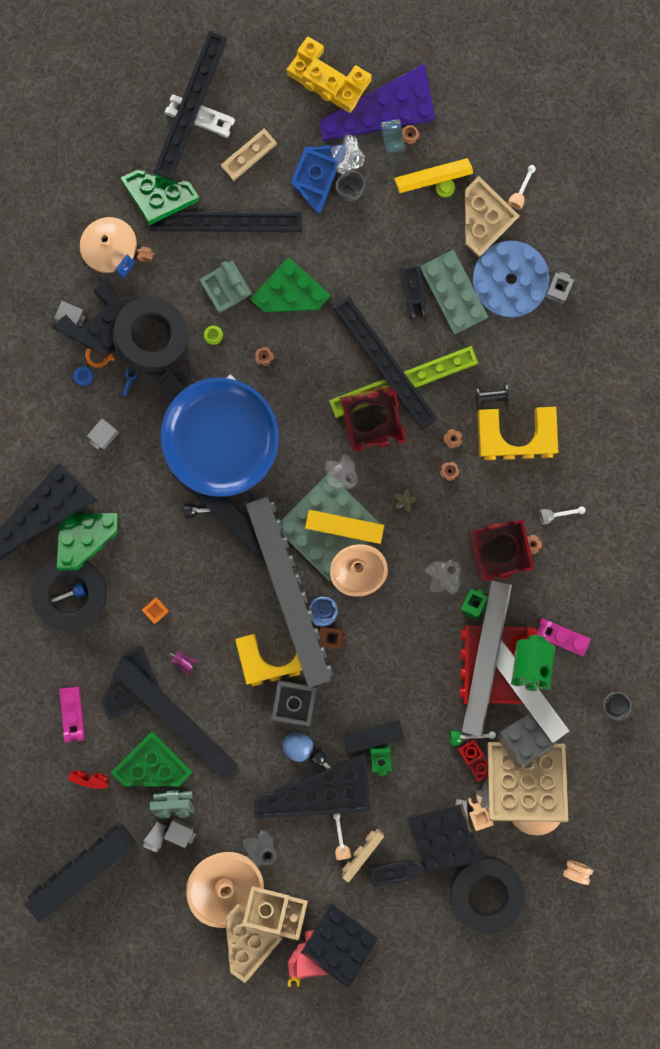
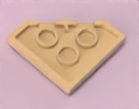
(485, 216)
(245, 945)

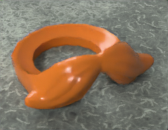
(98, 365)

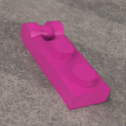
(564, 637)
(72, 713)

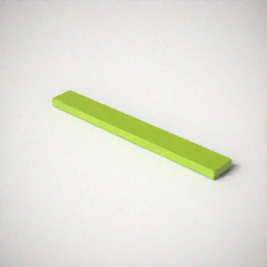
(420, 375)

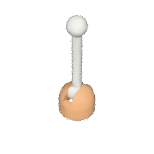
(517, 199)
(342, 851)

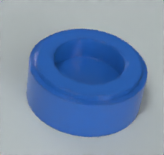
(83, 376)

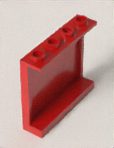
(501, 689)

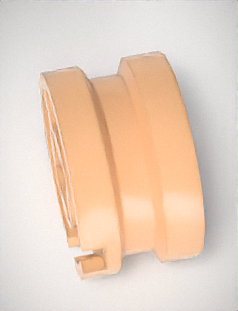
(578, 872)

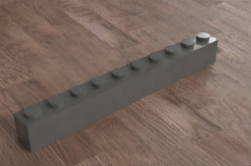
(288, 592)

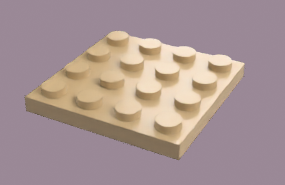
(527, 794)

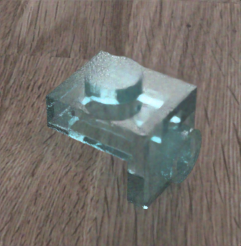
(392, 136)

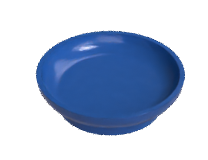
(219, 437)

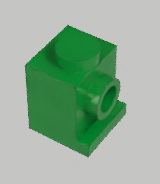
(468, 608)
(377, 753)

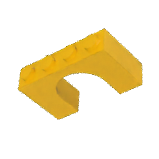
(493, 445)
(254, 666)

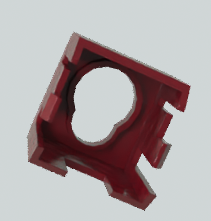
(381, 432)
(520, 562)

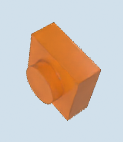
(155, 610)

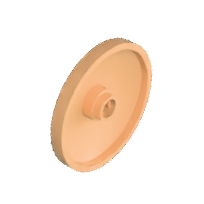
(220, 885)

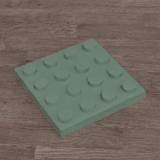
(318, 546)

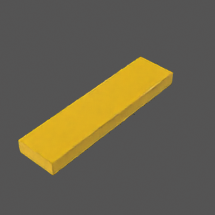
(433, 175)
(344, 526)

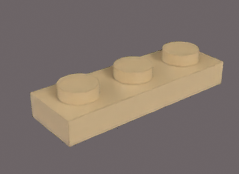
(248, 154)
(362, 854)

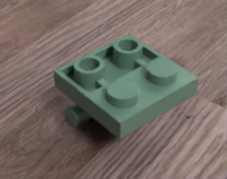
(225, 286)
(172, 804)

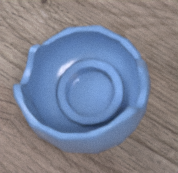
(328, 609)
(297, 746)

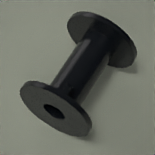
(491, 396)

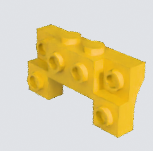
(325, 80)

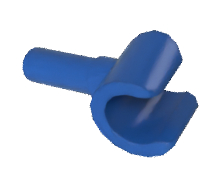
(129, 381)

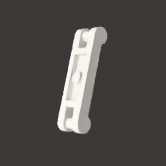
(206, 118)

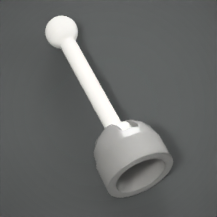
(547, 516)

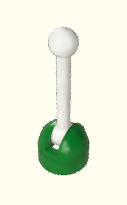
(457, 738)

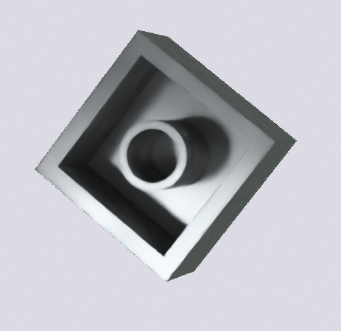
(293, 703)
(525, 741)

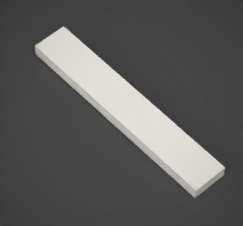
(533, 700)

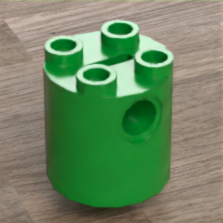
(533, 663)

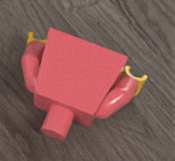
(300, 966)

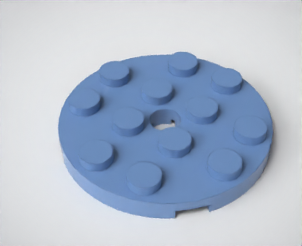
(530, 275)

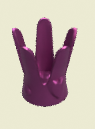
(182, 662)

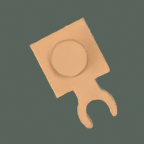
(479, 816)

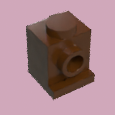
(324, 632)

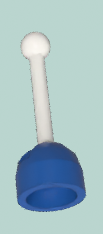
(77, 591)

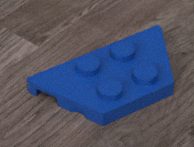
(315, 175)

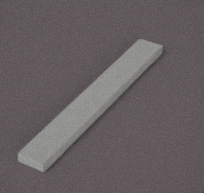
(486, 658)

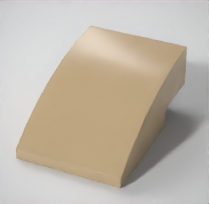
(274, 913)

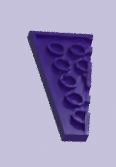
(402, 99)

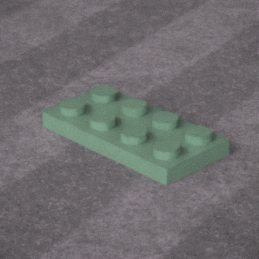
(453, 292)

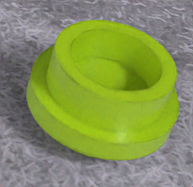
(445, 189)
(213, 335)

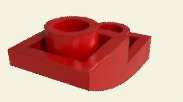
(475, 759)
(96, 781)

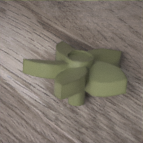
(404, 500)

